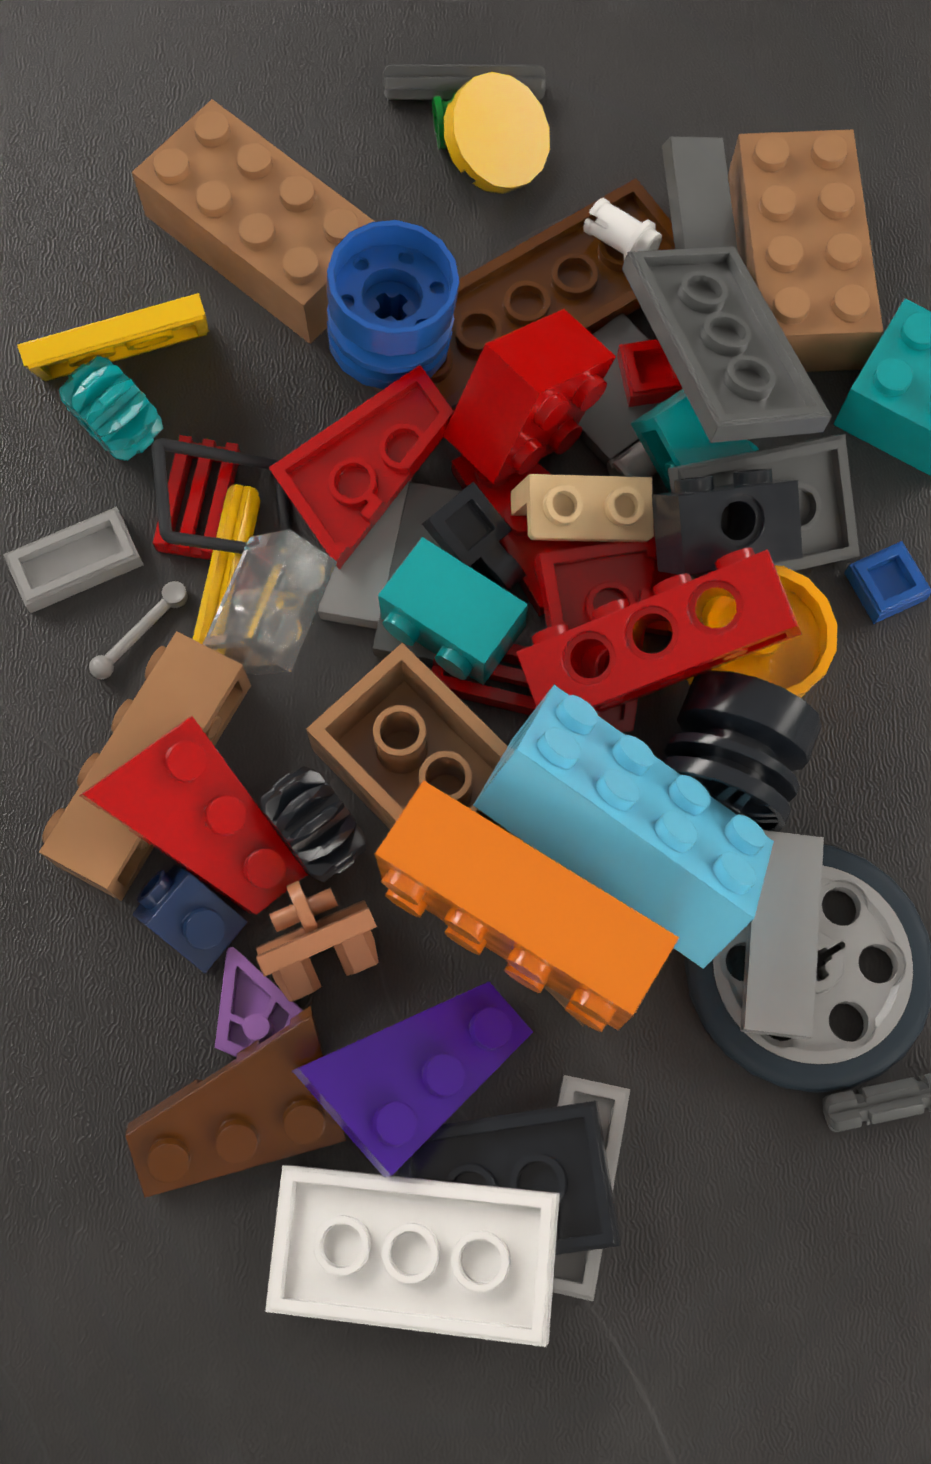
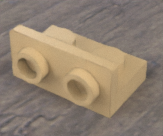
(585, 507)

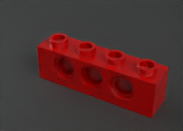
(760, 622)

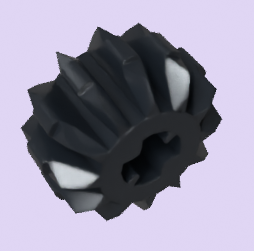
(313, 823)

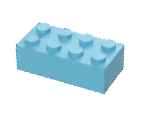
(629, 824)

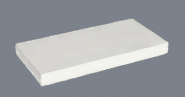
(414, 1254)

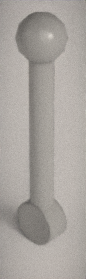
(173, 595)

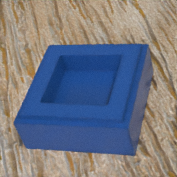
(888, 582)

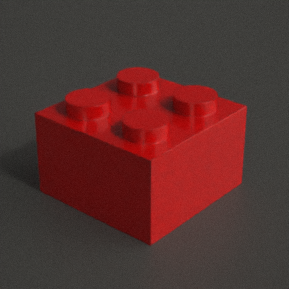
(529, 395)

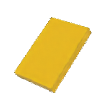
(116, 337)

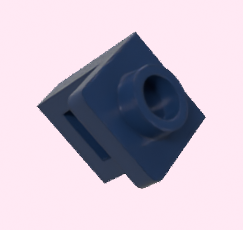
(188, 916)

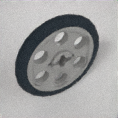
(890, 1010)

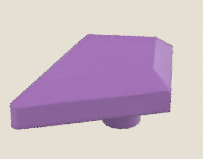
(249, 1006)

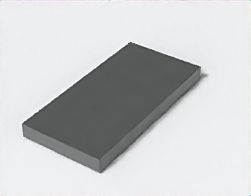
(724, 344)

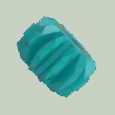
(111, 408)

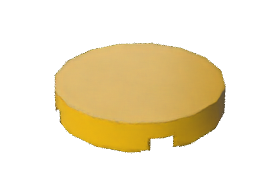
(497, 132)

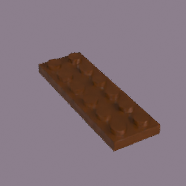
(544, 276)

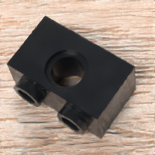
(690, 527)

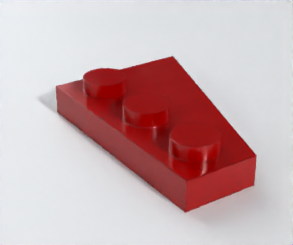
(364, 461)

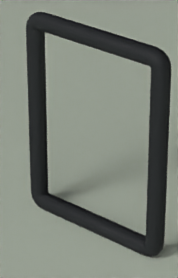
(162, 495)

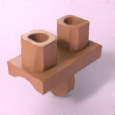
(290, 954)

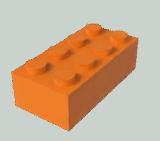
(522, 908)

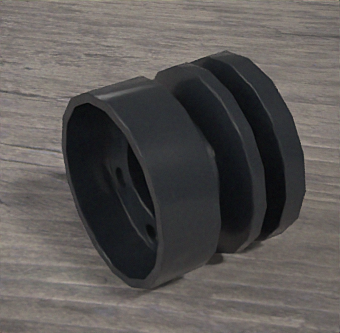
(744, 743)

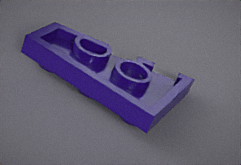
(414, 1074)

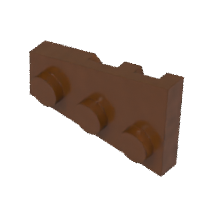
(237, 1116)

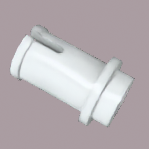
(621, 229)

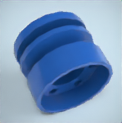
(390, 302)

